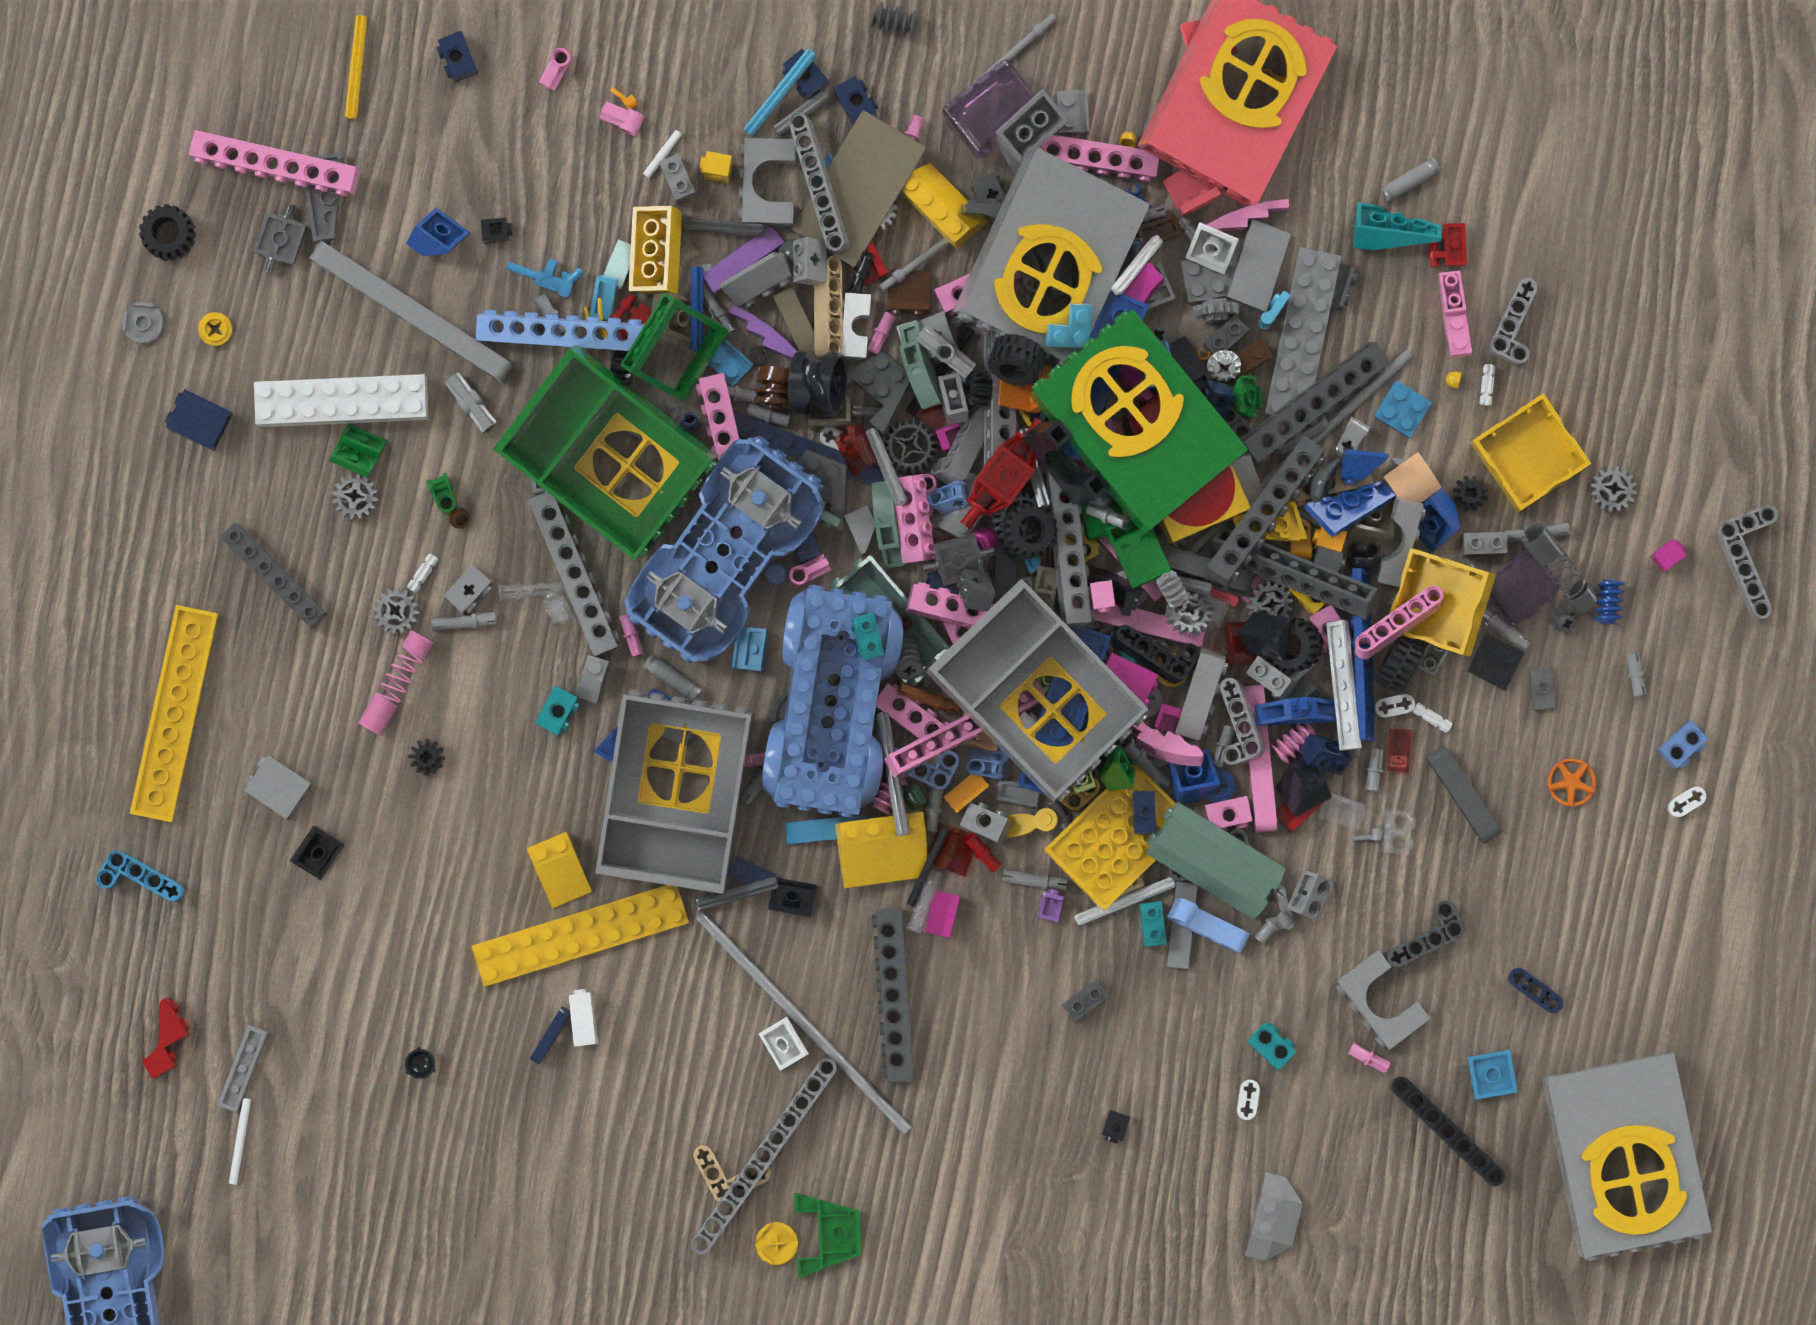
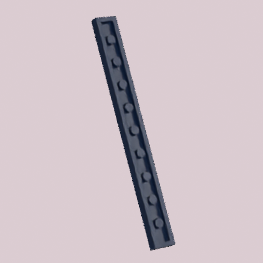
(796, 445)

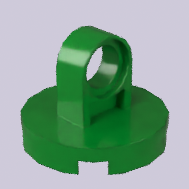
(1247, 395)

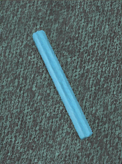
(780, 92)

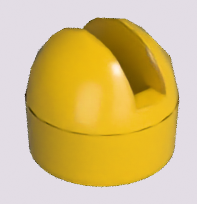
(1128, 136)
(1453, 379)

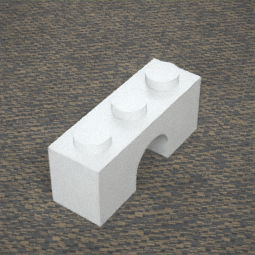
(855, 307)

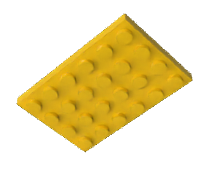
(1101, 846)

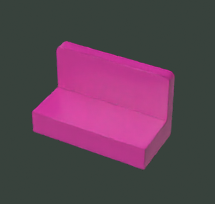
(942, 914)

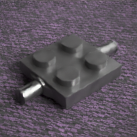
(280, 238)
(956, 555)

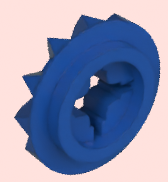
(1225, 792)

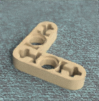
(736, 1191)

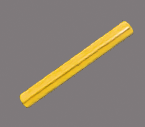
(356, 67)

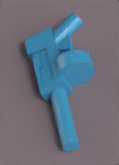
(547, 277)

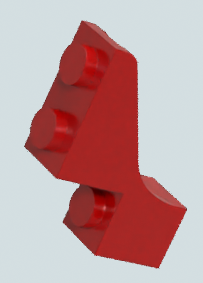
(171, 1031)

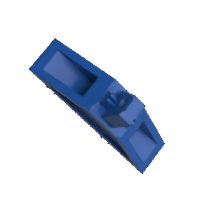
(1295, 711)

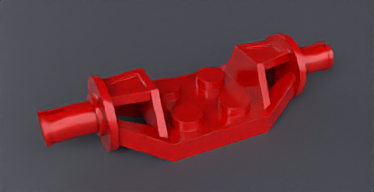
(1001, 477)

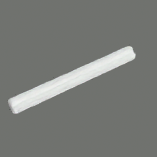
(1126, 900)

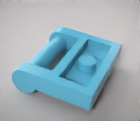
(1276, 306)

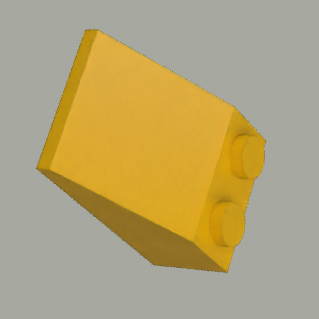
(559, 869)

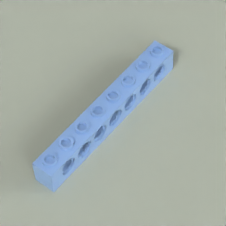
(487, 330)

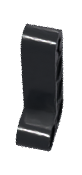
(1152, 649)

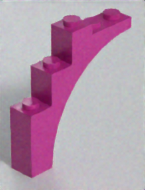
(1141, 289)

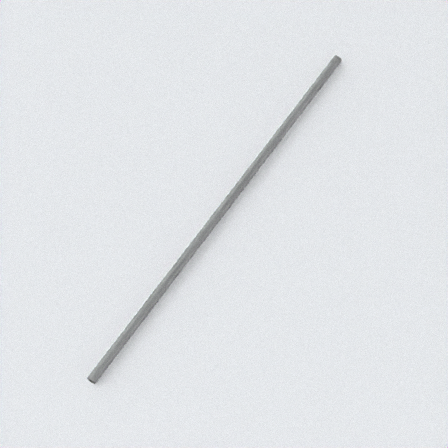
(1334, 421)

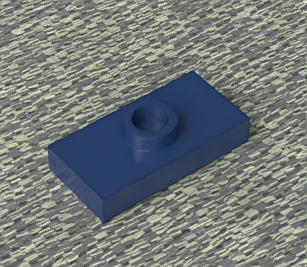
(1144, 812)

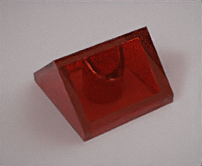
(855, 449)
(1235, 650)
(955, 853)

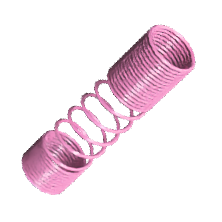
(381, 710)

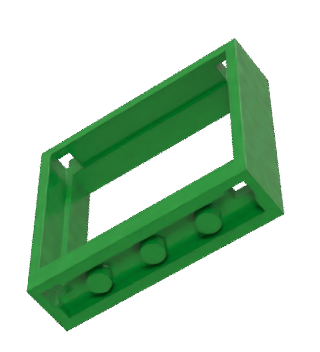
(650, 335)

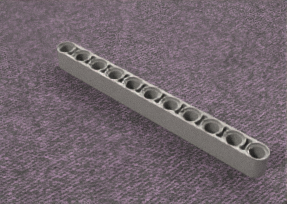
(411, 311)
(773, 1150)

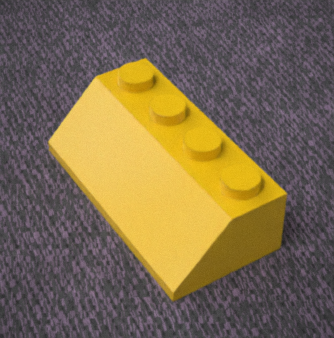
(941, 205)
(655, 249)

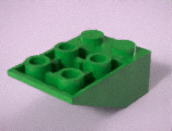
(1137, 554)

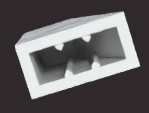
(583, 1018)

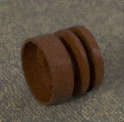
(775, 388)

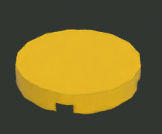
(776, 1243)

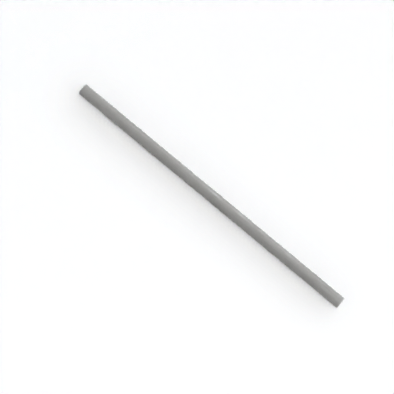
(803, 1022)

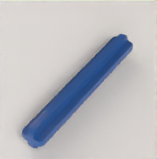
(697, 276)

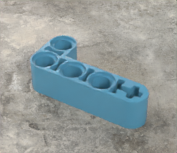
(144, 878)

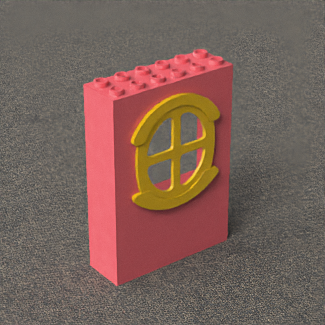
(1217, 136)

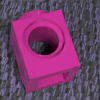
(1669, 555)

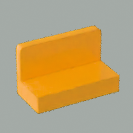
(966, 792)

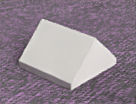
(1212, 248)
(783, 1043)

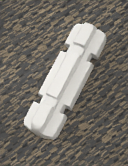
(1487, 385)
(422, 573)
(1432, 717)

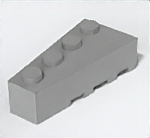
(1201, 693)

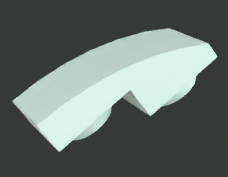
(619, 262)

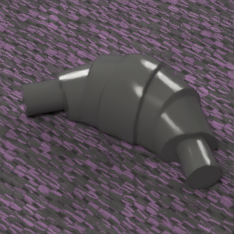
(1322, 481)

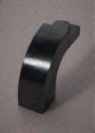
(1124, 595)

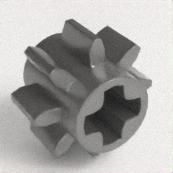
(1561, 618)

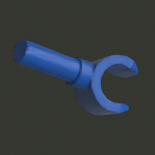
(1138, 194)

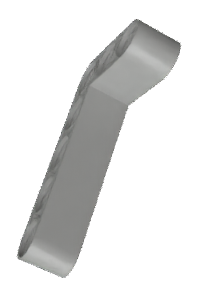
(1745, 559)

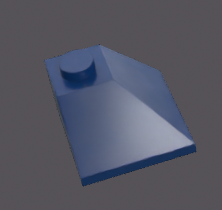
(436, 234)
(1358, 465)
(1439, 520)
(1193, 782)

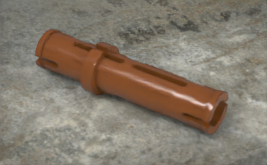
(937, 701)

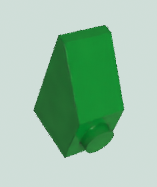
(1117, 771)

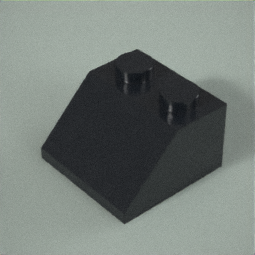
(1302, 787)

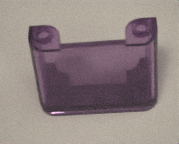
(987, 106)

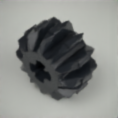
(618, 370)
(978, 389)
(1471, 501)
(422, 751)

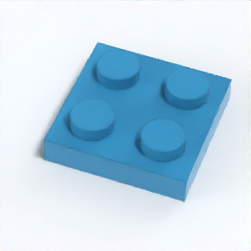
(1402, 409)
(1492, 1074)

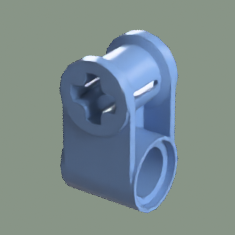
(949, 497)
(987, 763)

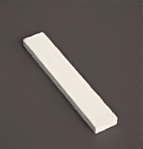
(1343, 684)

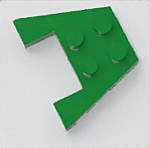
(837, 1230)

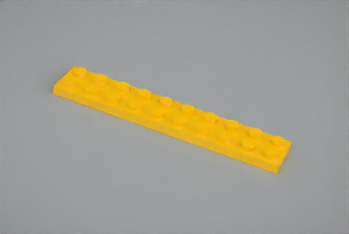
(174, 713)
(580, 934)

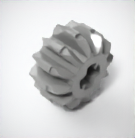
(1172, 589)

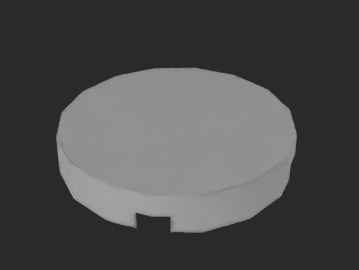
(143, 322)

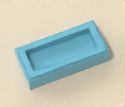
(605, 289)

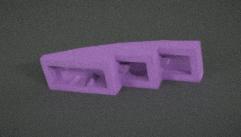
(742, 258)
(772, 340)

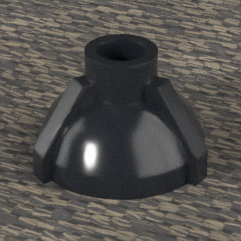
(412, 1060)

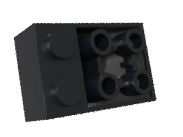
(1189, 361)

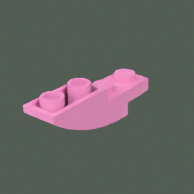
(1454, 314)
(1168, 748)

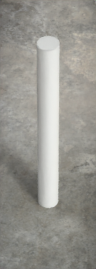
(240, 1138)

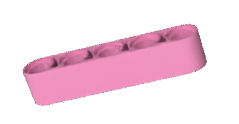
(1402, 613)

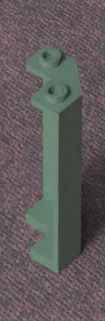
(872, 580)
(1215, 860)

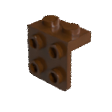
(910, 295)

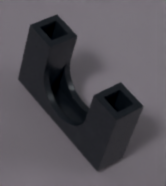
(1046, 443)

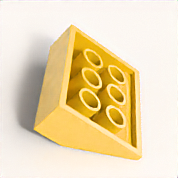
(876, 855)

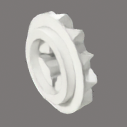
(1224, 357)

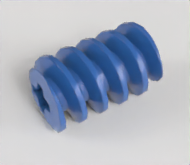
(1609, 602)

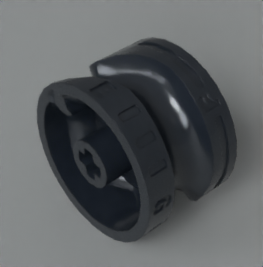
(817, 383)

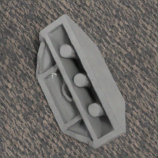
(1274, 1218)

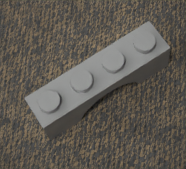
(1408, 515)

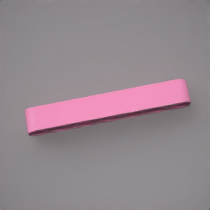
(1145, 623)
(1261, 771)

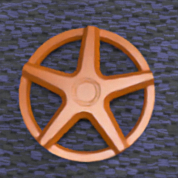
(1572, 782)

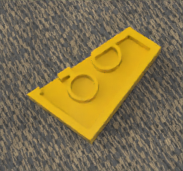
(1287, 529)

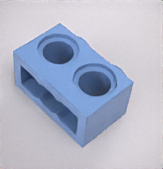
(1679, 741)

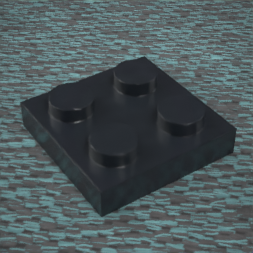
(1495, 662)

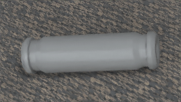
(1410, 179)
(672, 678)

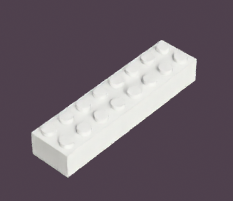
(341, 400)

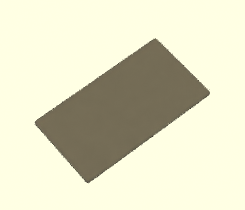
(865, 182)

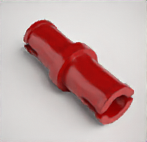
(982, 852)

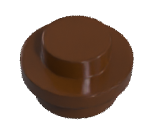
(459, 518)

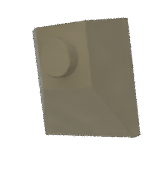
(680, 323)
(1374, 527)

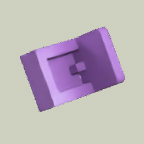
(1050, 905)

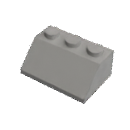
(1031, 125)
(758, 280)
(950, 523)

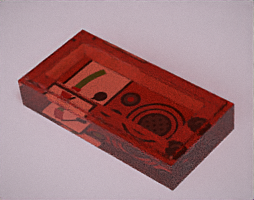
(1399, 750)

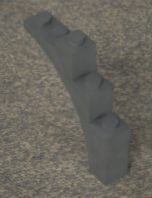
(1042, 252)

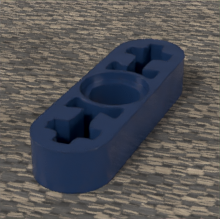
(1552, 995)
(550, 1035)

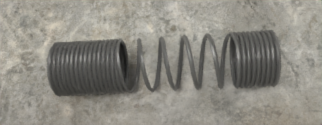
(1547, 550)

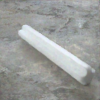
(1136, 265)

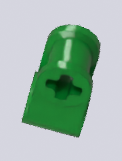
(442, 490)

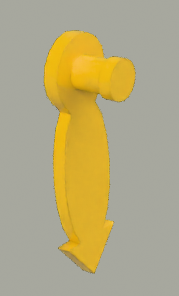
(1023, 824)

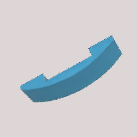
(816, 829)

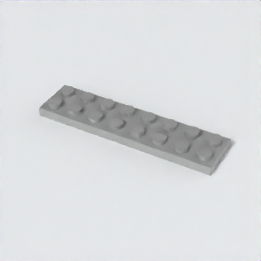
(1303, 327)

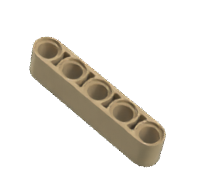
(829, 311)

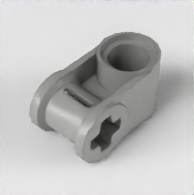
(1352, 435)

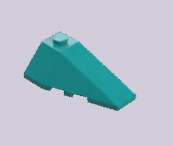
(1382, 230)

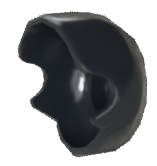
(1363, 556)

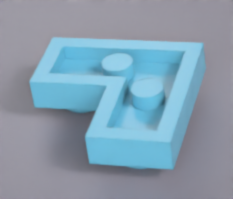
(1077, 330)

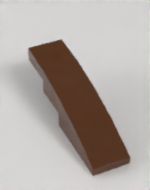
(1165, 228)

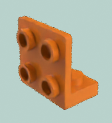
(1019, 396)

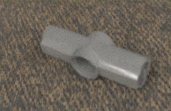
(934, 341)
(470, 403)

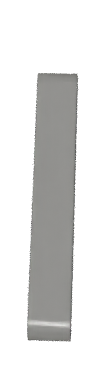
(825, 189)

